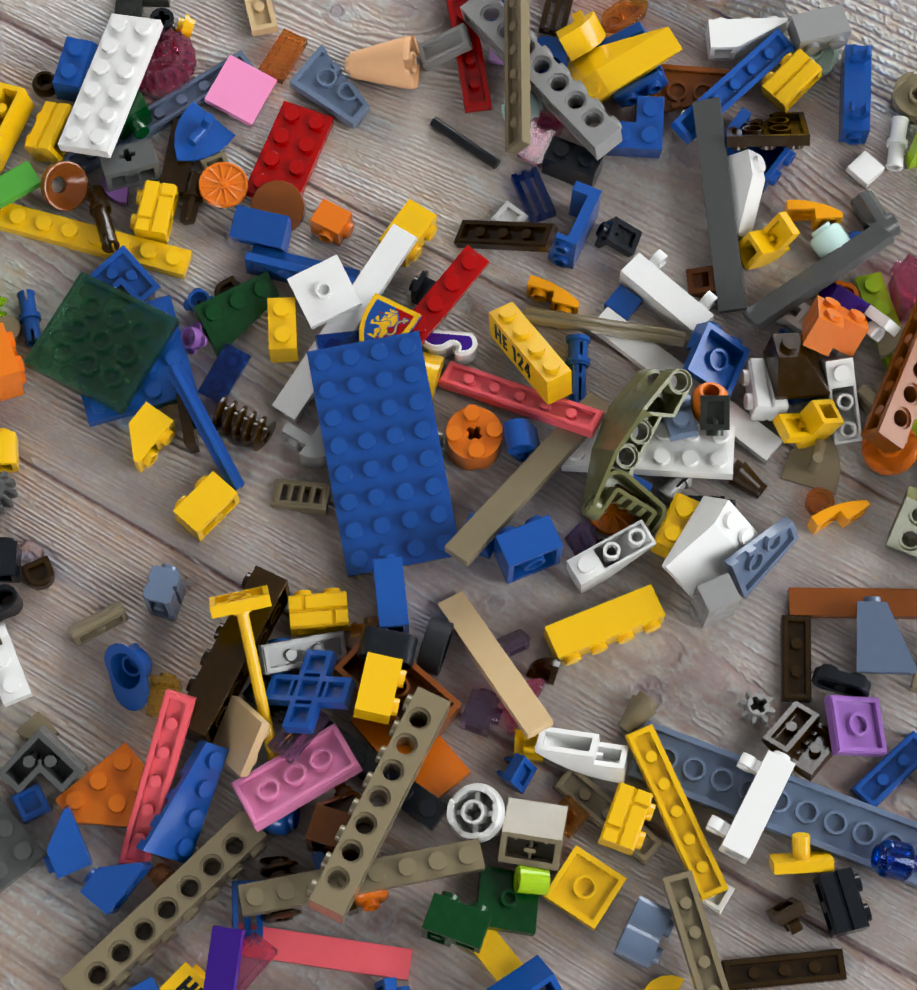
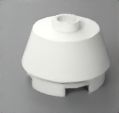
(476, 812)

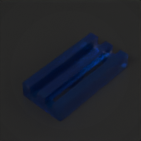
(525, 176)

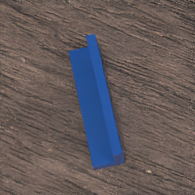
(282, 264)

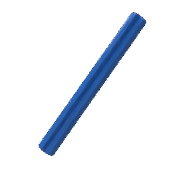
(204, 425)

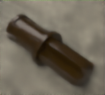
(191, 199)

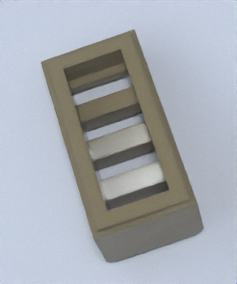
(309, 507)

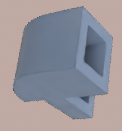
(683, 424)

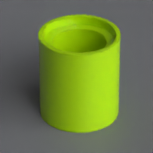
(531, 880)

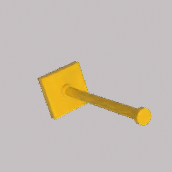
(240, 605)

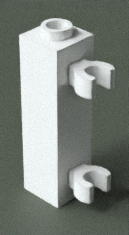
(664, 295)
(756, 806)

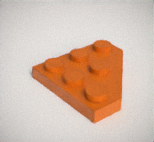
(107, 791)

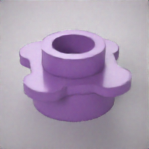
(193, 337)

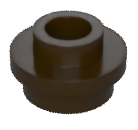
(39, 80)

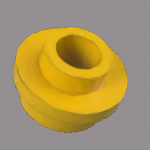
(185, 26)

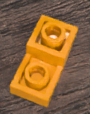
(544, 290)

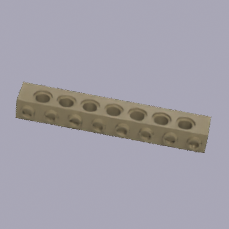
(170, 892)
(337, 902)

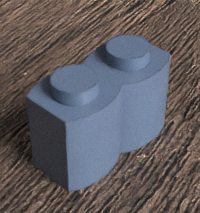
(644, 932)

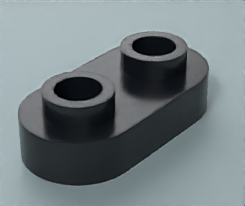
(841, 682)

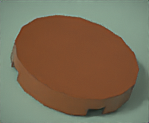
(281, 199)

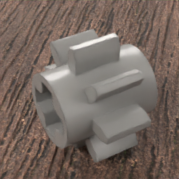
(756, 700)

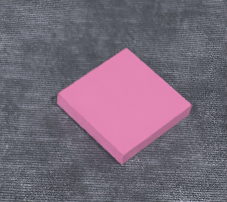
(240, 90)

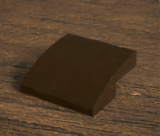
(802, 739)

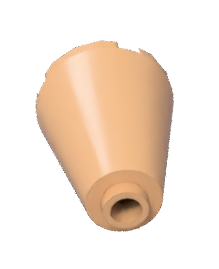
(387, 63)

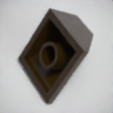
(794, 368)

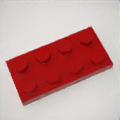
(291, 147)

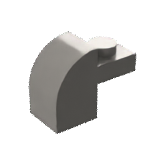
(311, 447)

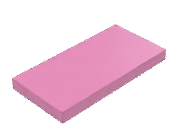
(283, 787)

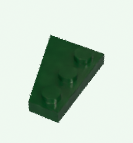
(234, 310)

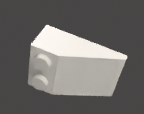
(706, 541)

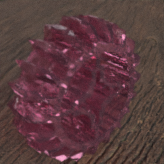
(163, 69)

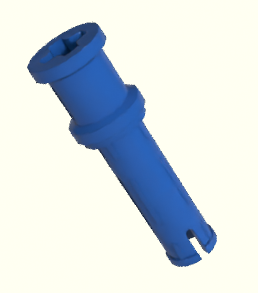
(578, 363)

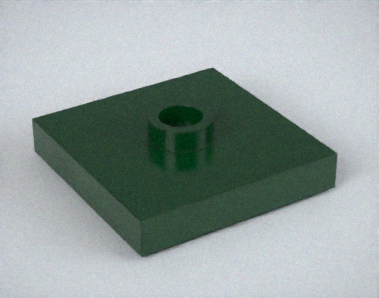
(510, 910)

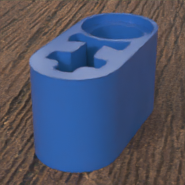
(520, 438)

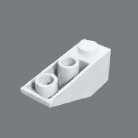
(737, 37)
(842, 387)
(609, 556)

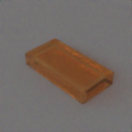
(283, 55)

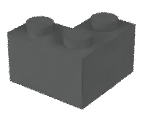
(44, 755)

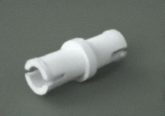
(897, 143)

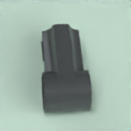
(871, 211)

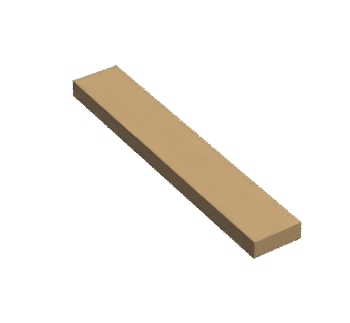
(495, 665)

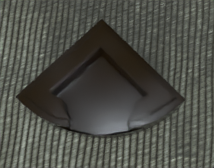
(545, 669)

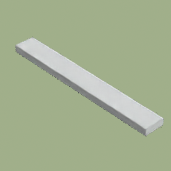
(371, 280)
(648, 355)

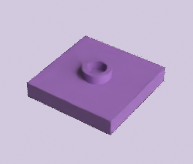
(855, 726)

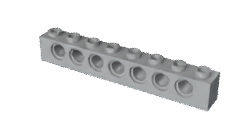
(596, 139)

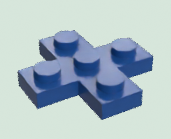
(310, 691)

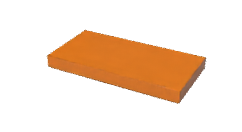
(441, 768)

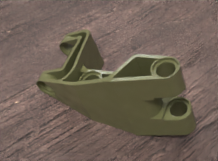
(633, 407)

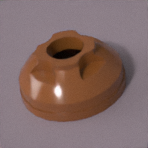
(74, 185)

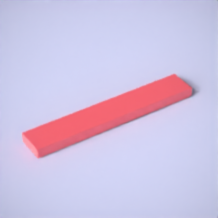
(520, 399)
(157, 772)
(338, 953)

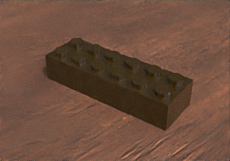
(225, 665)

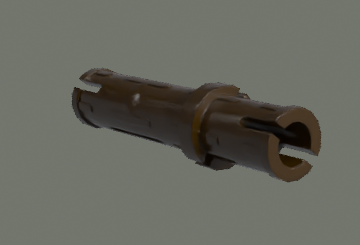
(101, 211)

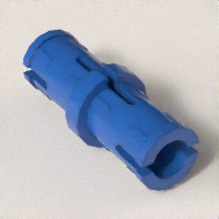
(29, 316)

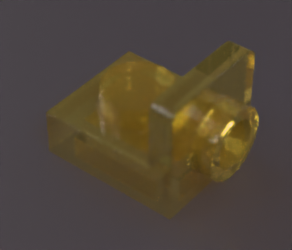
(159, 685)

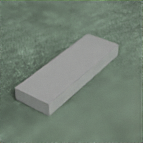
(290, 653)

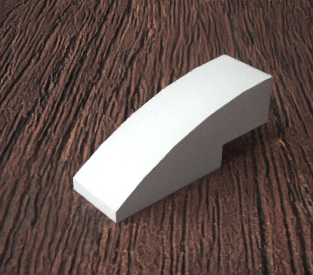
(584, 753)

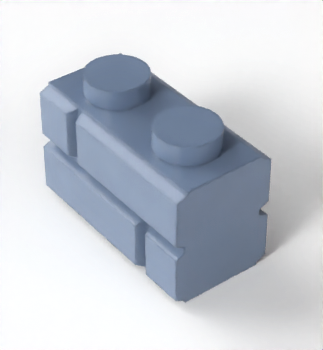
(164, 592)

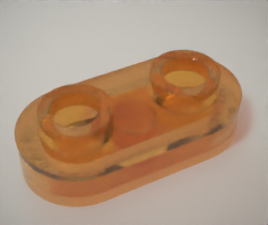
(622, 15)

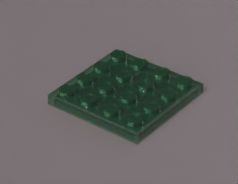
(101, 343)

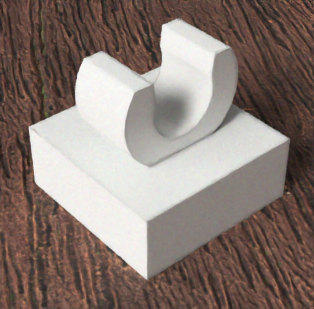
(880, 324)

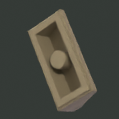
(98, 623)

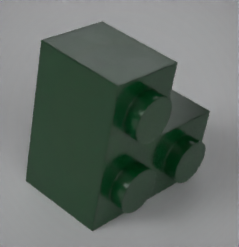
(456, 922)

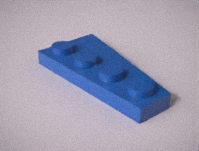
(182, 818)

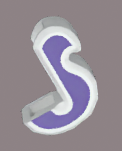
(446, 343)

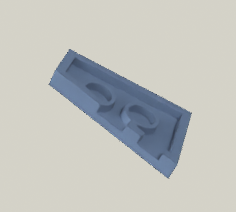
(328, 88)
(760, 555)

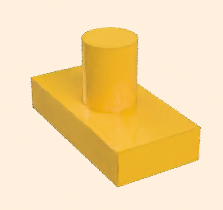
(801, 858)

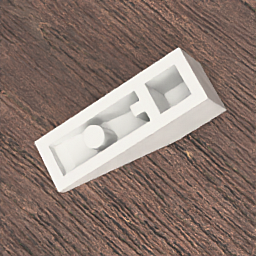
(747, 186)

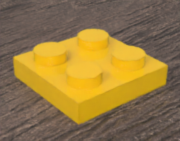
(584, 887)

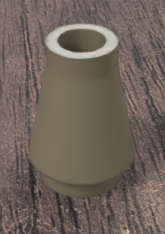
(637, 712)

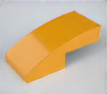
(812, 211)
(843, 513)

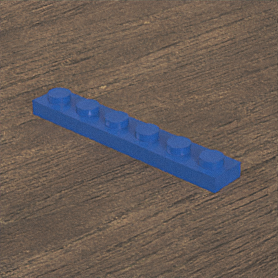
(738, 80)

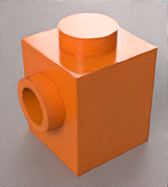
(331, 223)

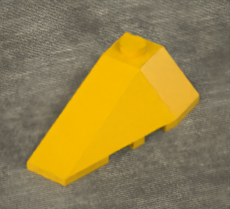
(623, 62)

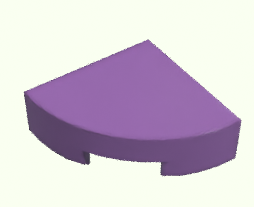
(119, 196)

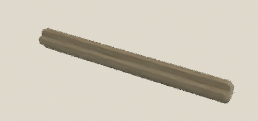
(606, 326)

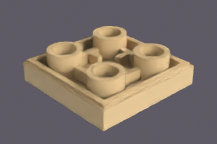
(243, 734)

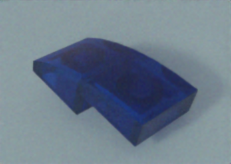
(224, 373)

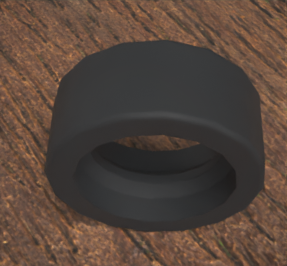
(435, 645)

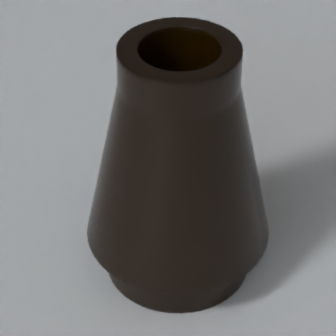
(746, 479)

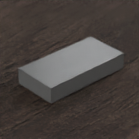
(445, 46)

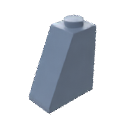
(879, 641)

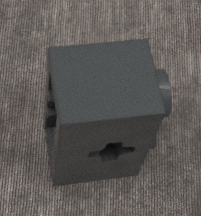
(130, 165)

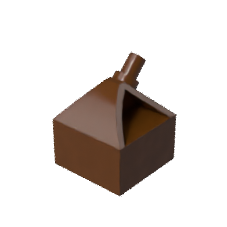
(327, 820)

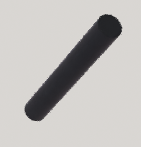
(465, 143)

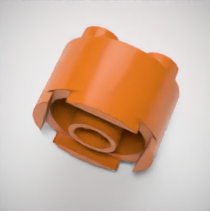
(473, 423)

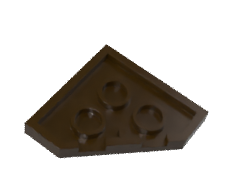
(780, 129)

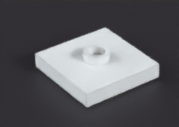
(324, 291)

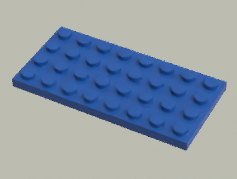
(382, 451)

